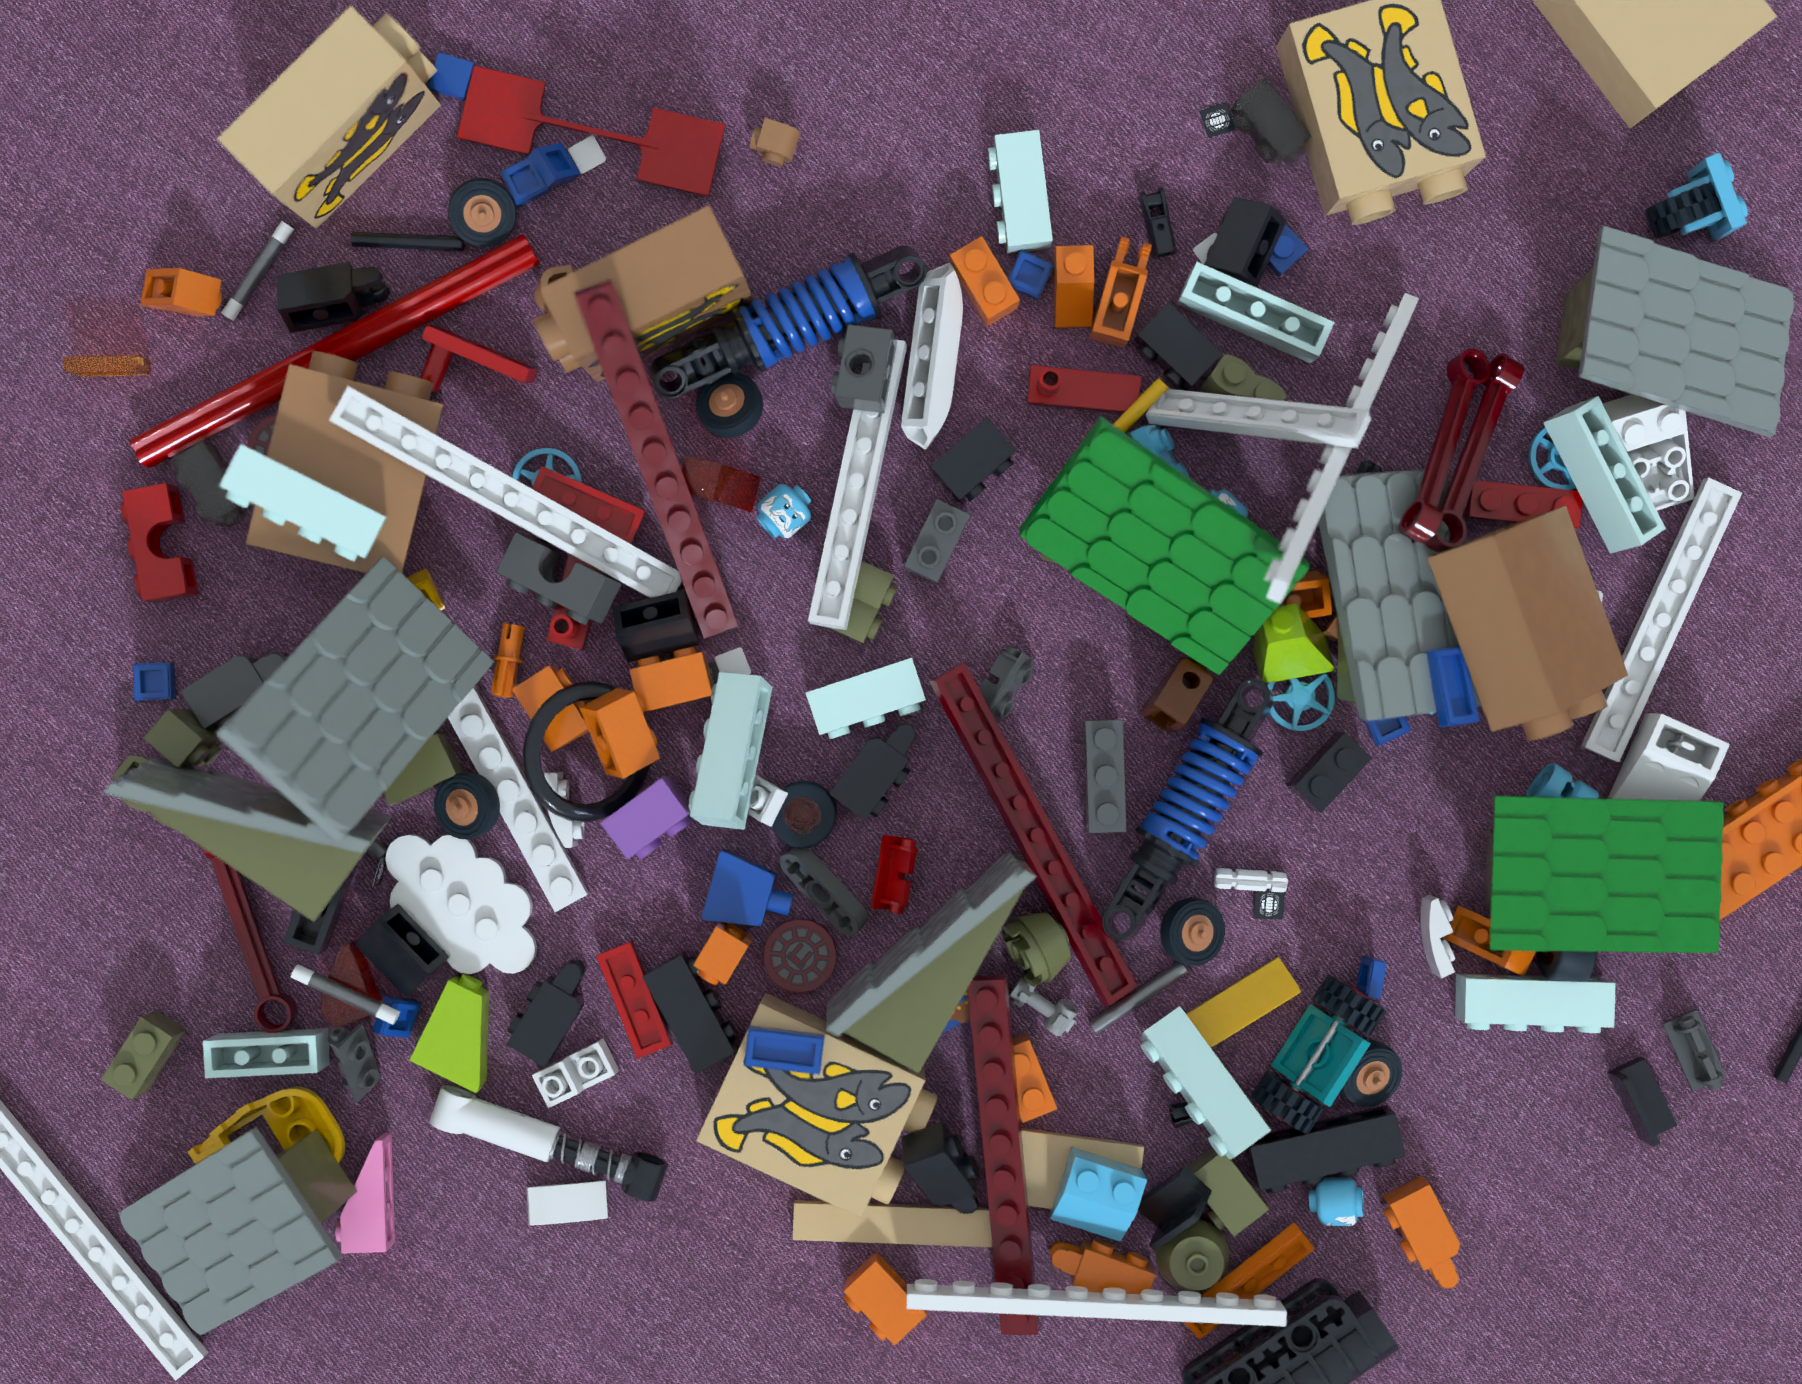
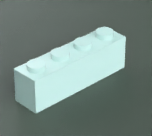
(1255, 313)
(1604, 475)
(303, 502)
(730, 750)
(1534, 1001)
(1204, 1083)

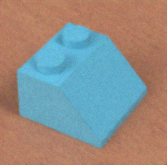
(1098, 1194)

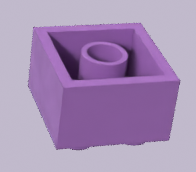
(647, 817)

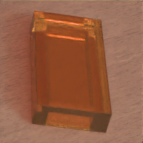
(107, 365)

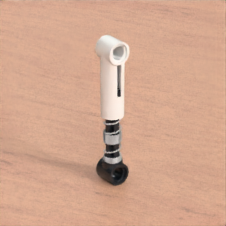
(461, 1112)

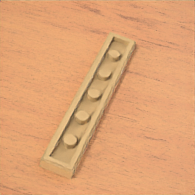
(892, 1224)

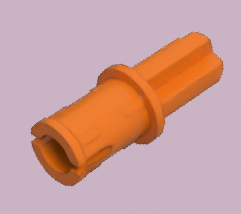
(507, 660)

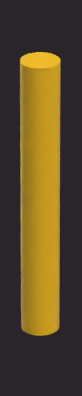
(1141, 405)

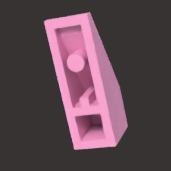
(369, 1214)

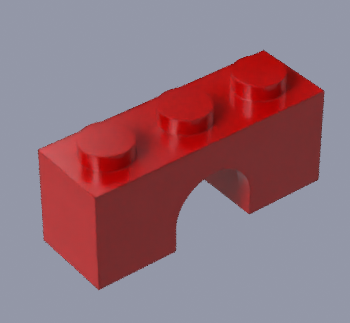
(148, 514)

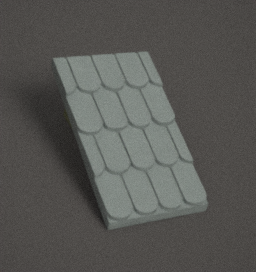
(1679, 332)
(1383, 595)
(356, 699)
(252, 830)
(918, 983)
(240, 1225)

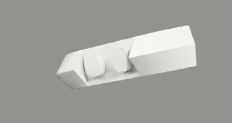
(933, 355)

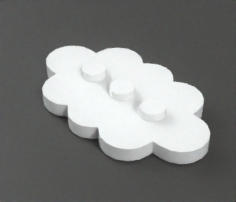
(463, 902)

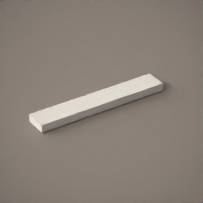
(1260, 417)

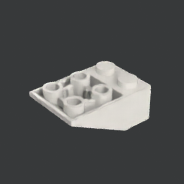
(1657, 446)
(1668, 762)

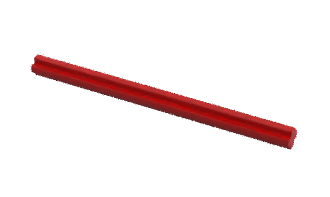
(349, 343)

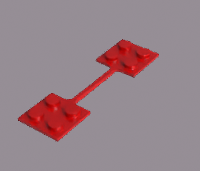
(506, 112)

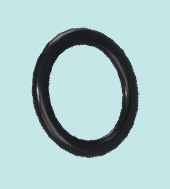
(532, 759)

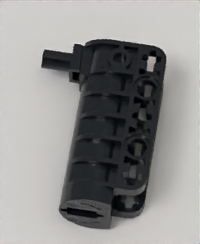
(1319, 1345)

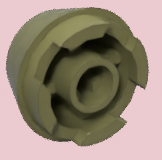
(1037, 946)
(1194, 1258)

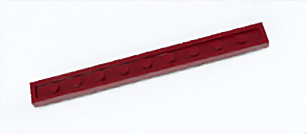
(655, 456)
(1033, 833)
(1002, 1142)

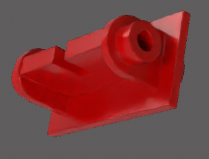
(895, 859)

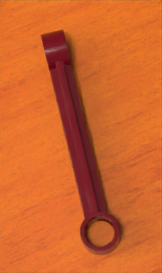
(1503, 379)
(1422, 516)
(251, 945)

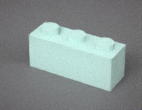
(1020, 192)
(866, 698)
(266, 1053)

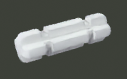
(1250, 880)

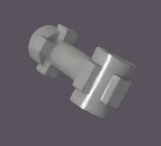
(1059, 1016)

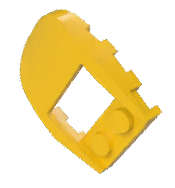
(290, 1115)

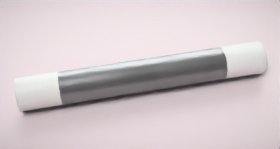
(257, 270)
(345, 994)

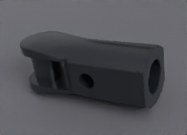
(1158, 228)

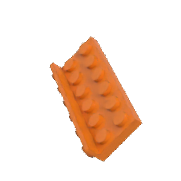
(1761, 839)

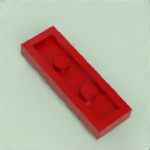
(1519, 502)
(593, 505)
(634, 1000)

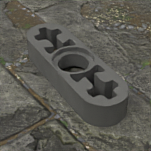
(840, 907)

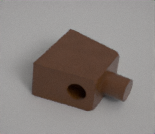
(1172, 701)

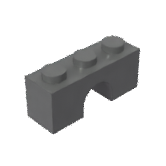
(533, 568)
(1104, 776)

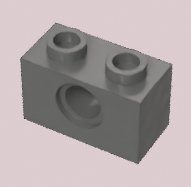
(870, 389)
(936, 541)

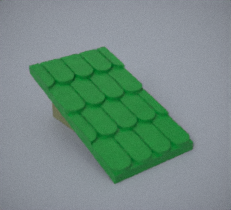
(1158, 546)
(1604, 874)

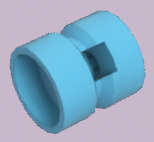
(1557, 782)

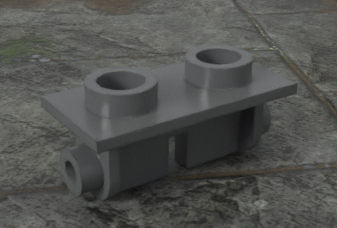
(1014, 671)
(1695, 1051)
(355, 1060)

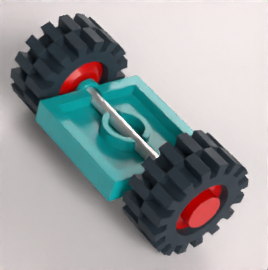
(1319, 1055)

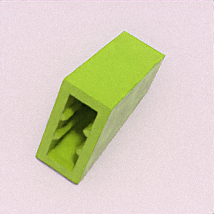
(1290, 646)
(457, 1034)

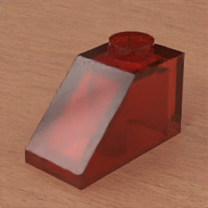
(720, 484)
(354, 972)

